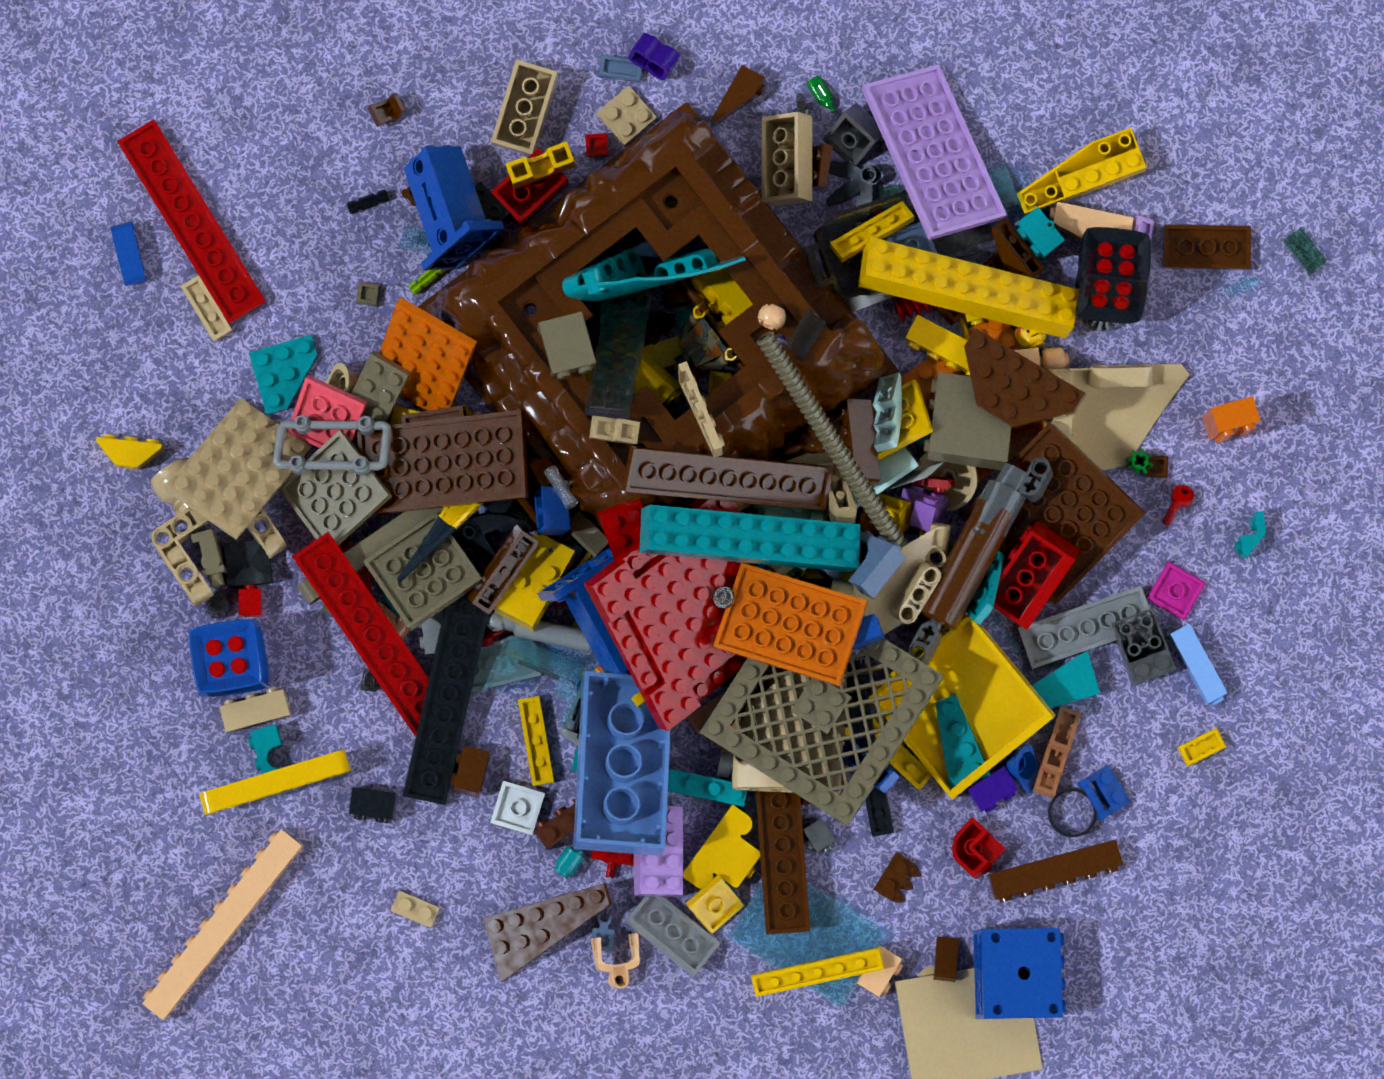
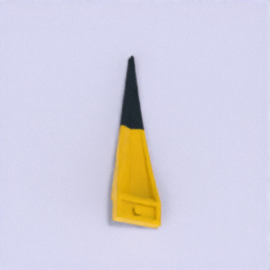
(444, 526)

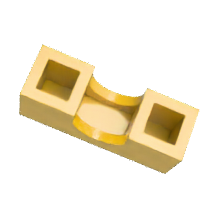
(529, 170)

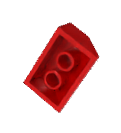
(529, 199)

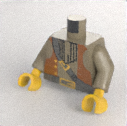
(701, 344)

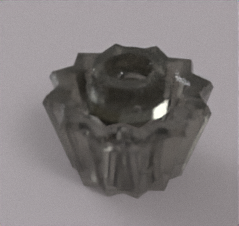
(218, 605)

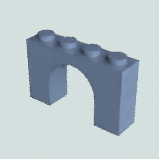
(877, 568)

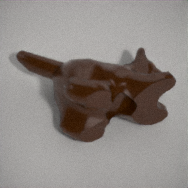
(808, 442)

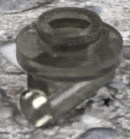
(802, 106)
(724, 597)
(369, 682)

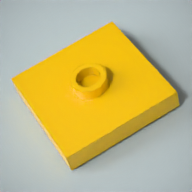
(715, 904)

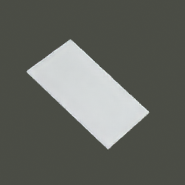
(915, 475)

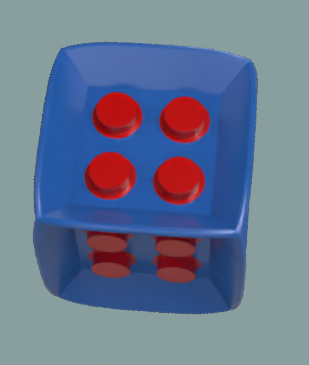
(228, 658)

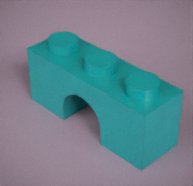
(264, 742)

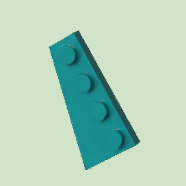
(958, 742)

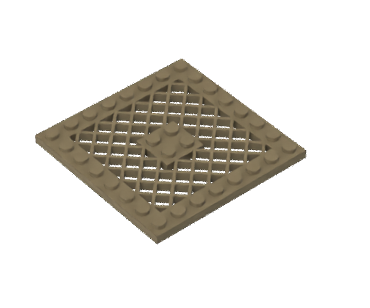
(822, 707)

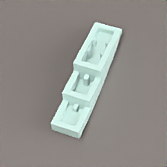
(889, 412)

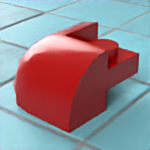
(976, 849)

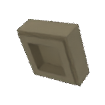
(368, 294)

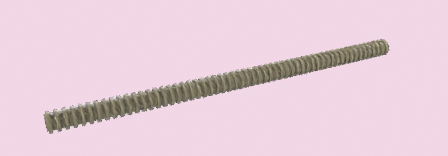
(830, 439)

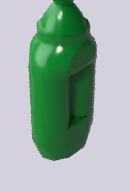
(821, 93)

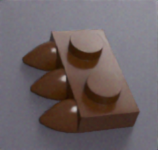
(896, 878)

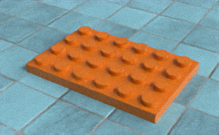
(431, 352)
(791, 624)

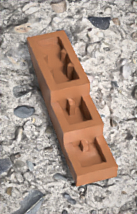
(1056, 752)

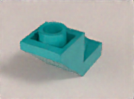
(1247, 543)

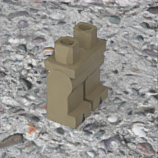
(211, 558)

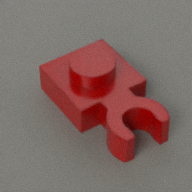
(939, 484)

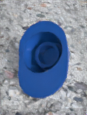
(1023, 766)

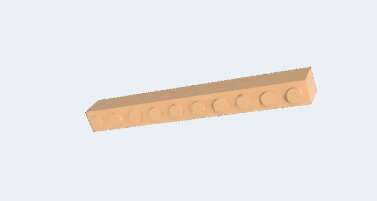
(222, 925)

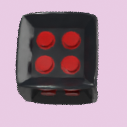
(1113, 275)

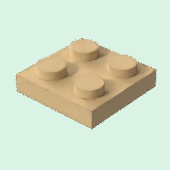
(626, 115)

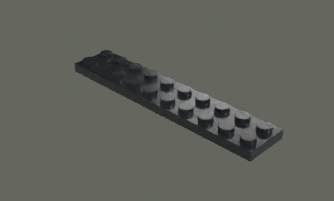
(445, 702)

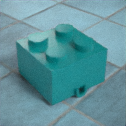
(1037, 232)

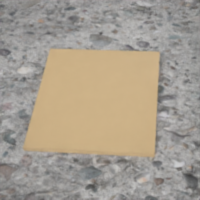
(950, 1043)

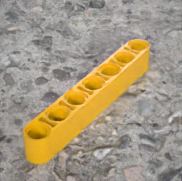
(274, 782)

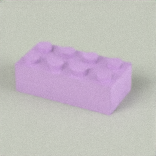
(663, 874)

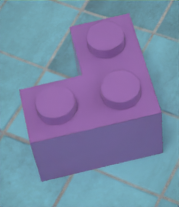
(926, 506)

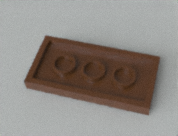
(1206, 247)

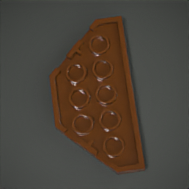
(1015, 386)

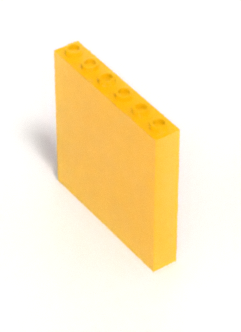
(992, 692)

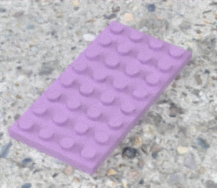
(933, 152)

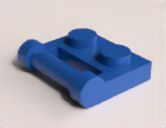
(1108, 789)

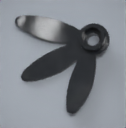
(860, 182)

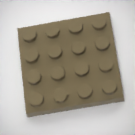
(334, 498)
(431, 585)

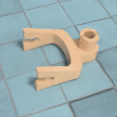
(618, 970)

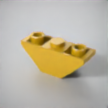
(129, 452)

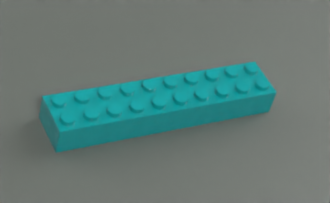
(749, 538)

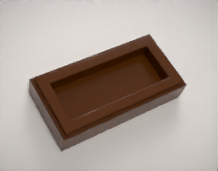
(946, 959)

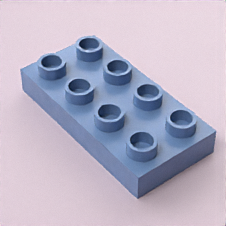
(619, 770)

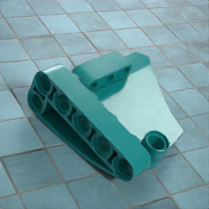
(625, 274)

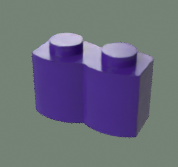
(654, 56)

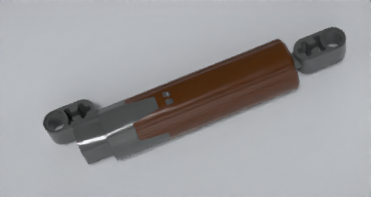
(976, 550)

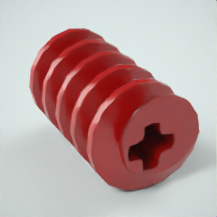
(906, 306)

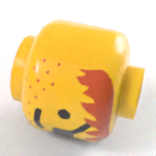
(1029, 339)

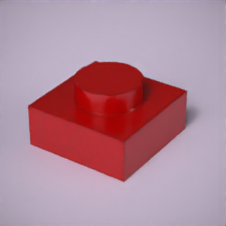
(596, 145)

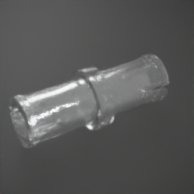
(561, 487)

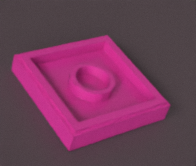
(1175, 590)

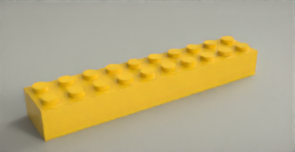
(968, 287)

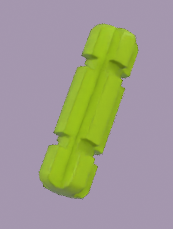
(425, 280)

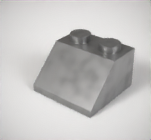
(854, 135)

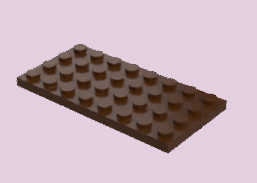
(452, 461)

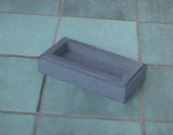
(619, 68)

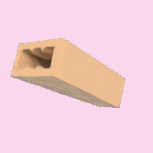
(1076, 219)

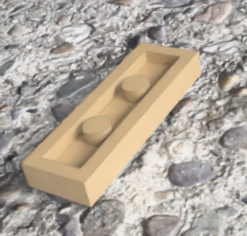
(206, 308)

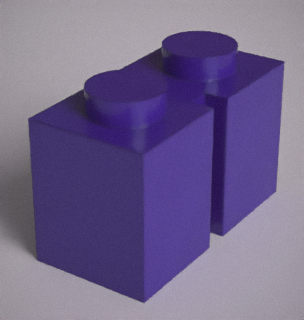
(992, 789)

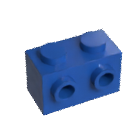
(551, 513)

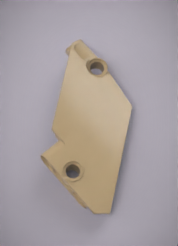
(915, 552)

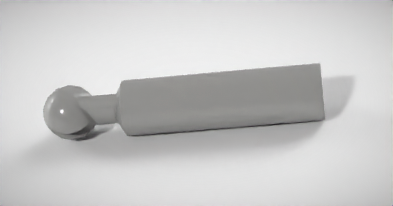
(545, 632)

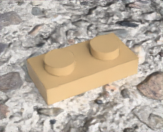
(415, 909)

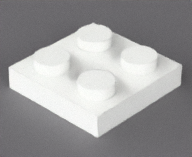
(517, 808)

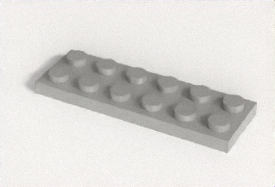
(1079, 628)

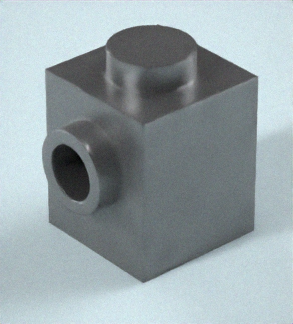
(818, 837)

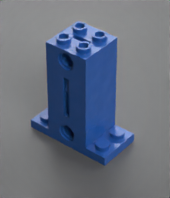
(448, 207)
(573, 591)

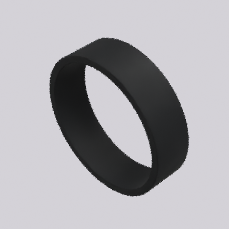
(1054, 826)

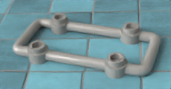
(360, 464)

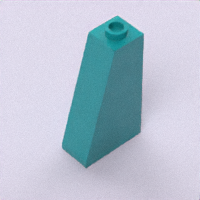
(1069, 683)

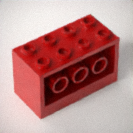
(1044, 576)

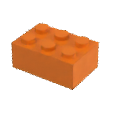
(1230, 419)

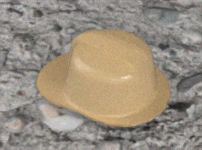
(343, 378)

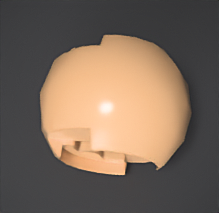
(771, 316)

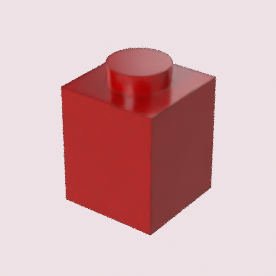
(250, 601)

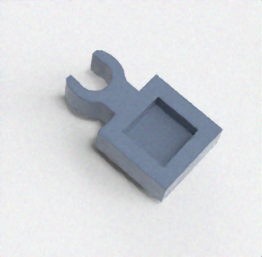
(606, 934)

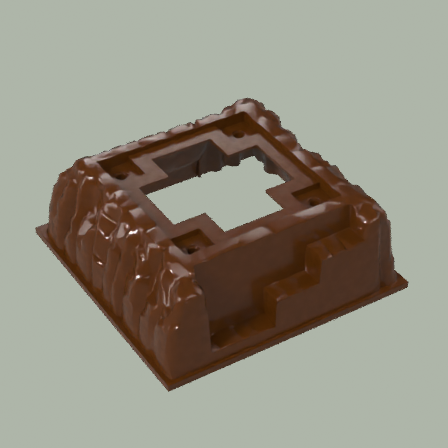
(630, 192)

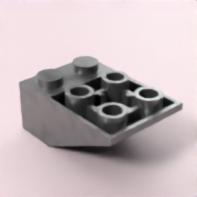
(1143, 647)

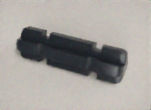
(367, 201)

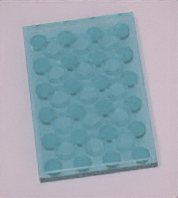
(832, 933)

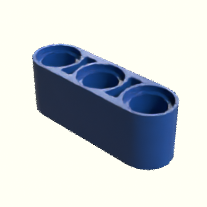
(128, 254)

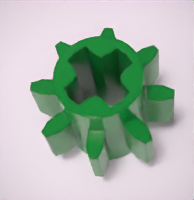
(1140, 456)

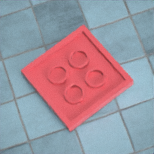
(326, 403)

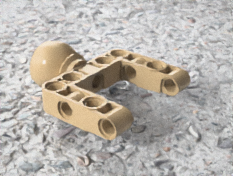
(173, 552)

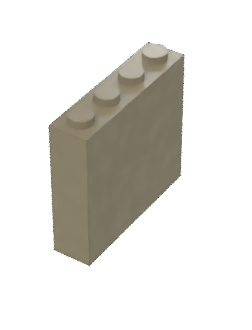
(962, 429)

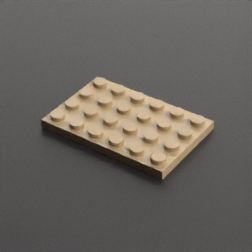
(234, 469)

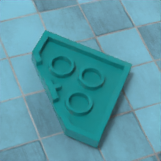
(282, 371)
(985, 596)

